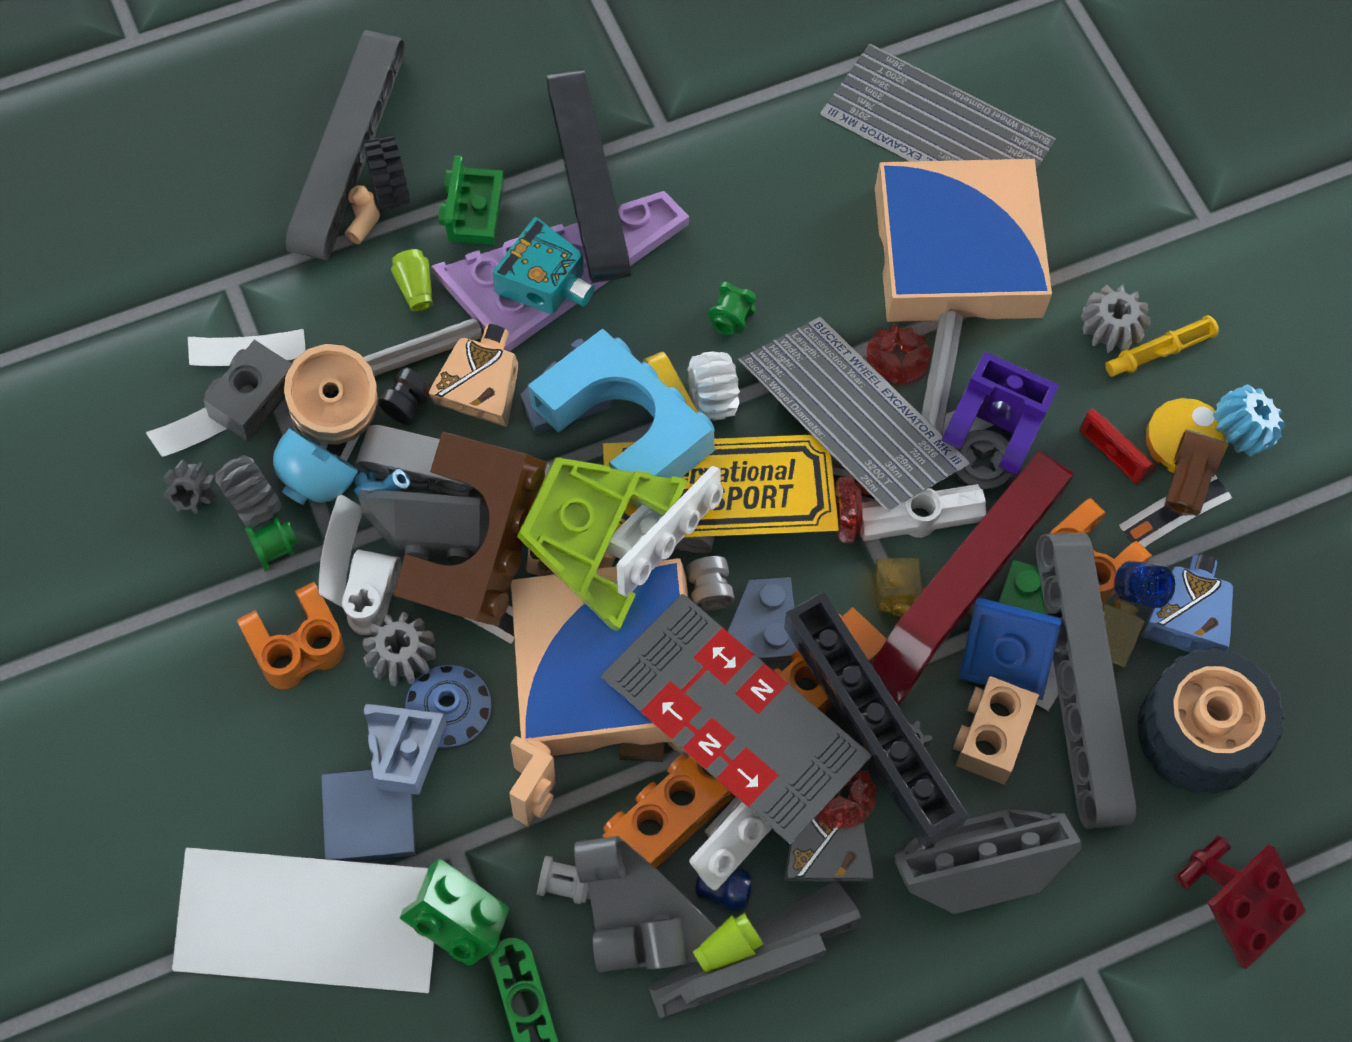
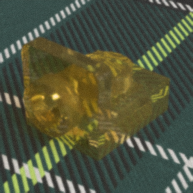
(897, 584)
(1122, 629)

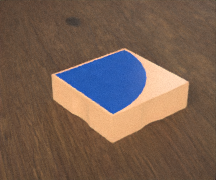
(962, 239)
(567, 649)

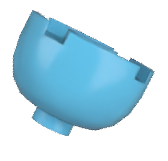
(310, 469)

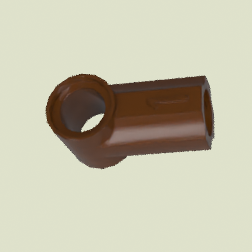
(1196, 464)

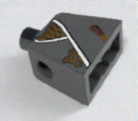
(829, 854)

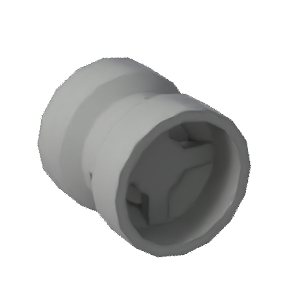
(710, 583)

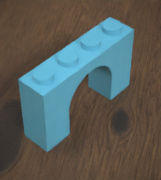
(608, 371)

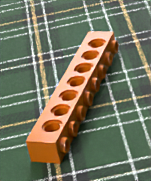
(709, 795)

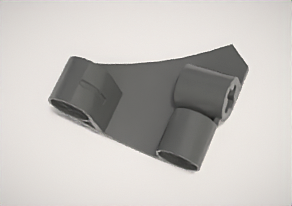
(636, 909)

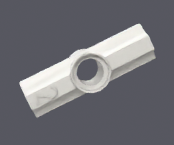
(946, 509)

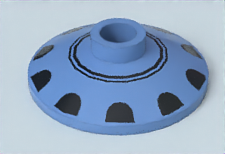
(471, 707)

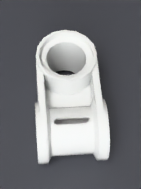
(369, 589)

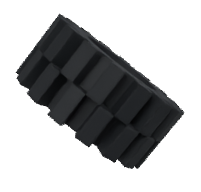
(386, 172)

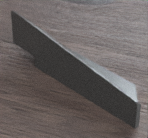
(790, 942)

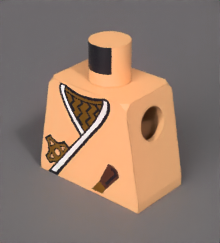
(479, 377)

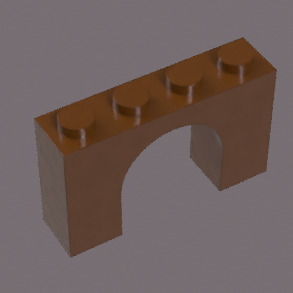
(481, 584)

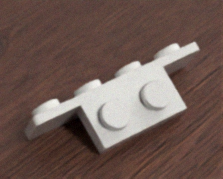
(652, 536)
(729, 843)

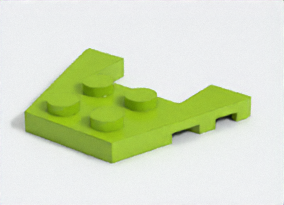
(577, 519)

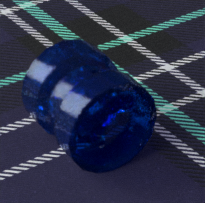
(1144, 584)

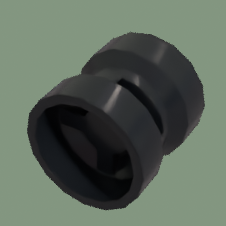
(405, 396)

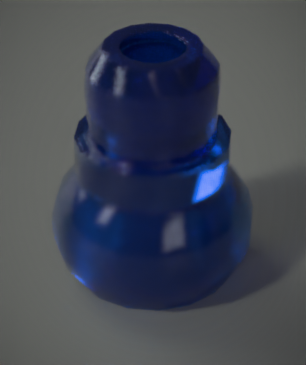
(733, 892)

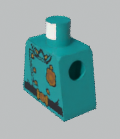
(542, 270)

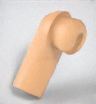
(365, 212)

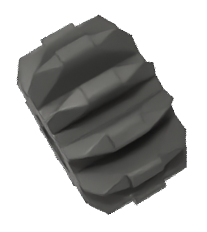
(248, 491)

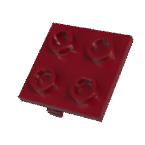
(1252, 904)

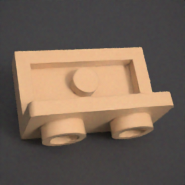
(532, 790)

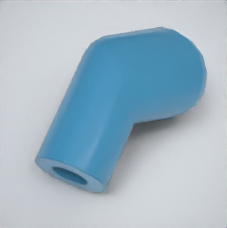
(396, 481)

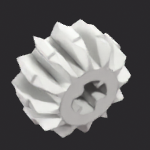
(713, 385)

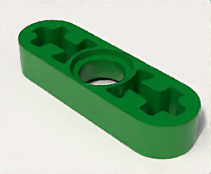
(527, 968)

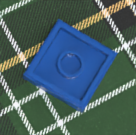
(1010, 646)

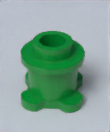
(732, 309)
(272, 541)

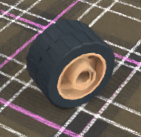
(1210, 720)

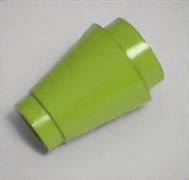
(413, 277)
(728, 944)

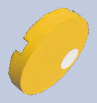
(1169, 424)

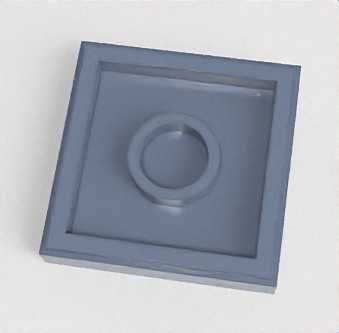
(365, 820)

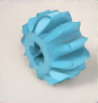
(1248, 420)

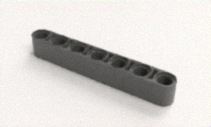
(342, 151)
(1086, 682)

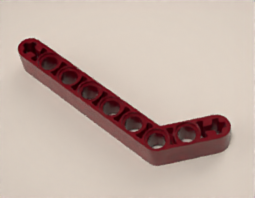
(968, 574)

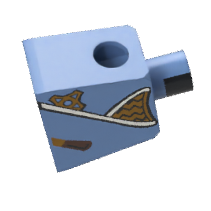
(1197, 612)

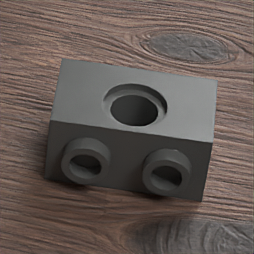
(248, 411)

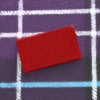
(1116, 447)

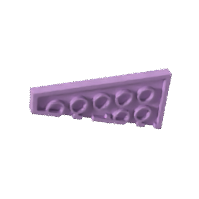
(470, 281)

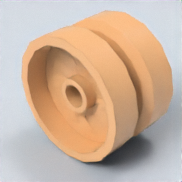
(324, 370)

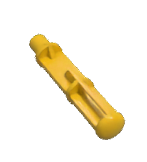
(1163, 346)

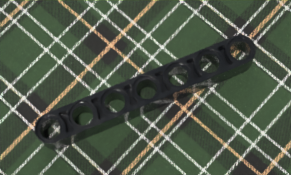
(588, 176)

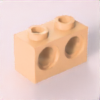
(1002, 732)

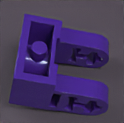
(1006, 399)

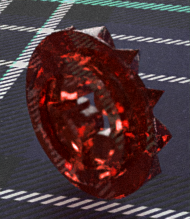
(887, 364)
(848, 509)
(847, 813)

